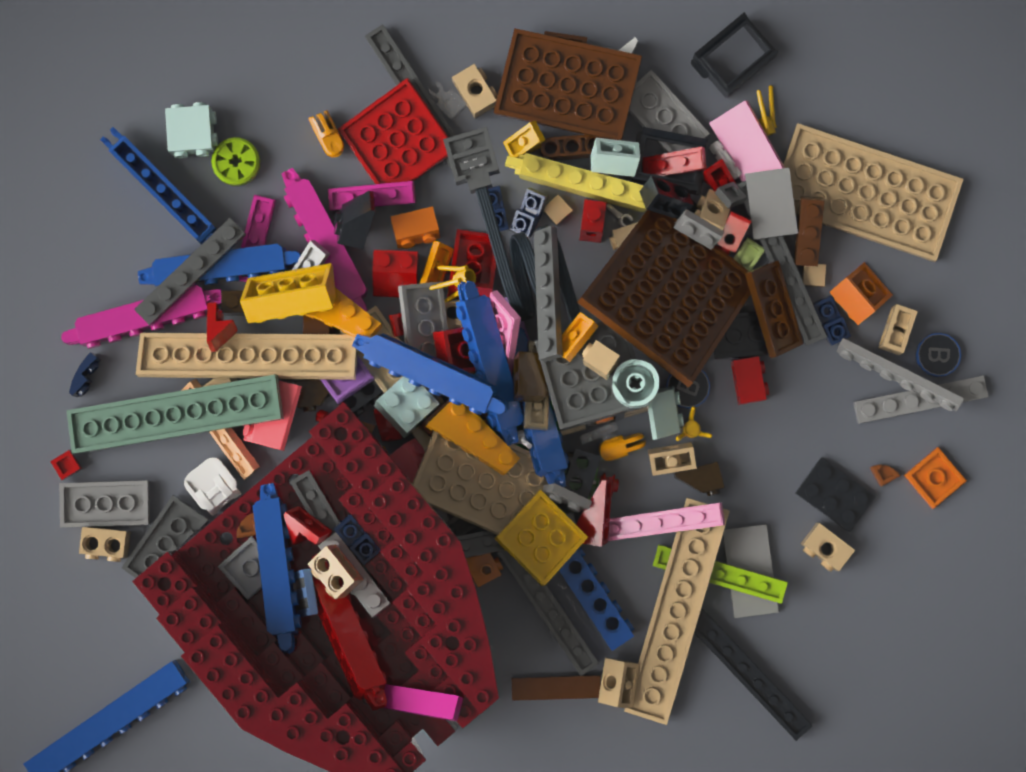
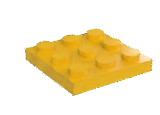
(541, 538)

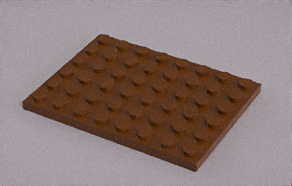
(668, 295)

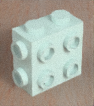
(191, 130)

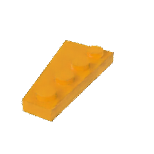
(348, 317)
(473, 435)

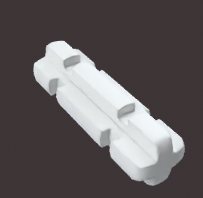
(716, 148)

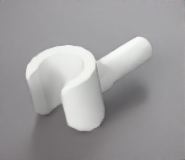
(619, 215)
(522, 440)

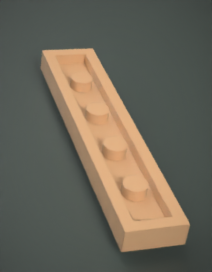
(231, 445)

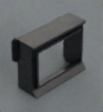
(706, 70)
(673, 138)

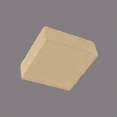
(557, 210)
(814, 275)

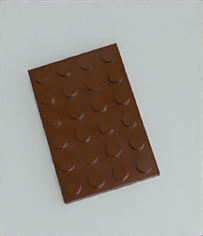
(568, 85)

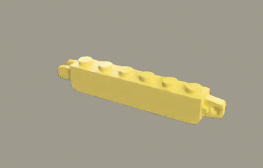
(577, 181)

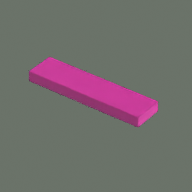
(384, 194)
(258, 224)
(423, 702)

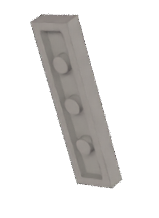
(367, 591)

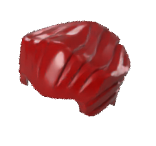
(386, 430)

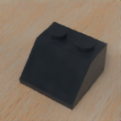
(355, 220)

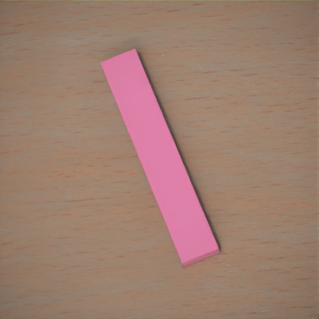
(666, 521)

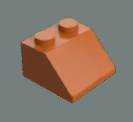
(861, 293)

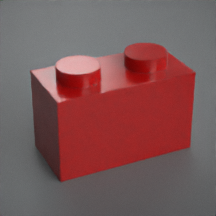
(749, 380)

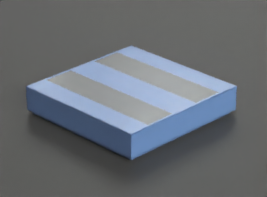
(306, 593)

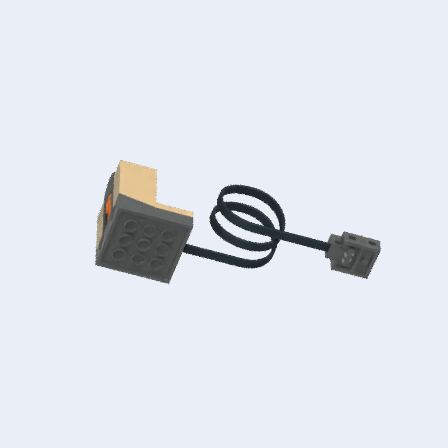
(577, 393)

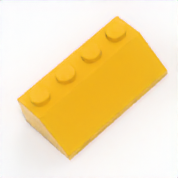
(289, 293)

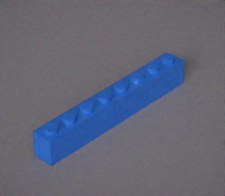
(111, 719)

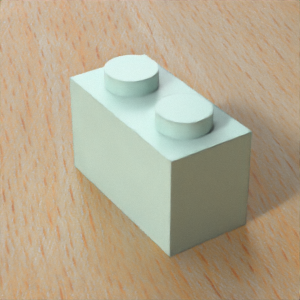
(615, 157)

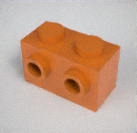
(415, 228)
(484, 568)

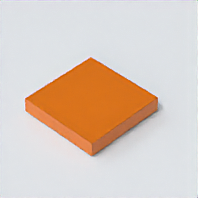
(935, 477)

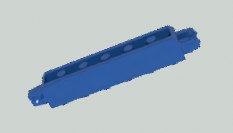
(160, 187)
(236, 263)
(488, 356)
(431, 372)
(546, 449)
(275, 568)

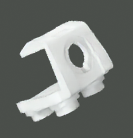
(211, 485)

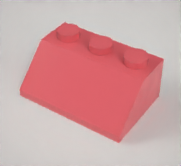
(275, 433)

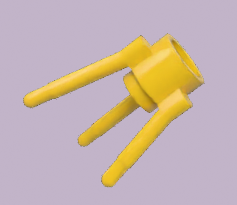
(767, 123)
(462, 275)
(692, 428)

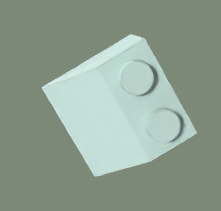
(664, 413)

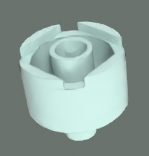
(636, 370)

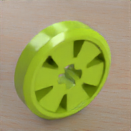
(225, 153)

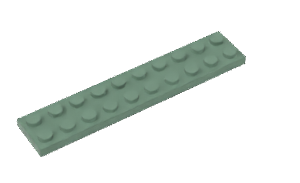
(175, 414)

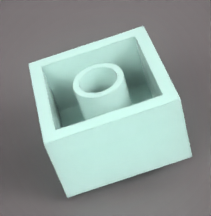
(406, 406)

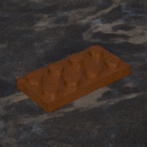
(774, 309)

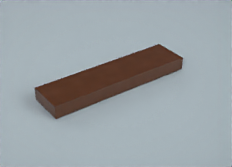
(555, 687)

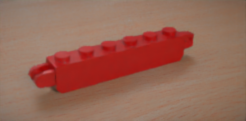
(351, 646)

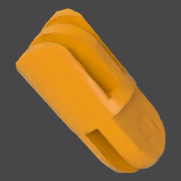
(329, 138)
(616, 447)

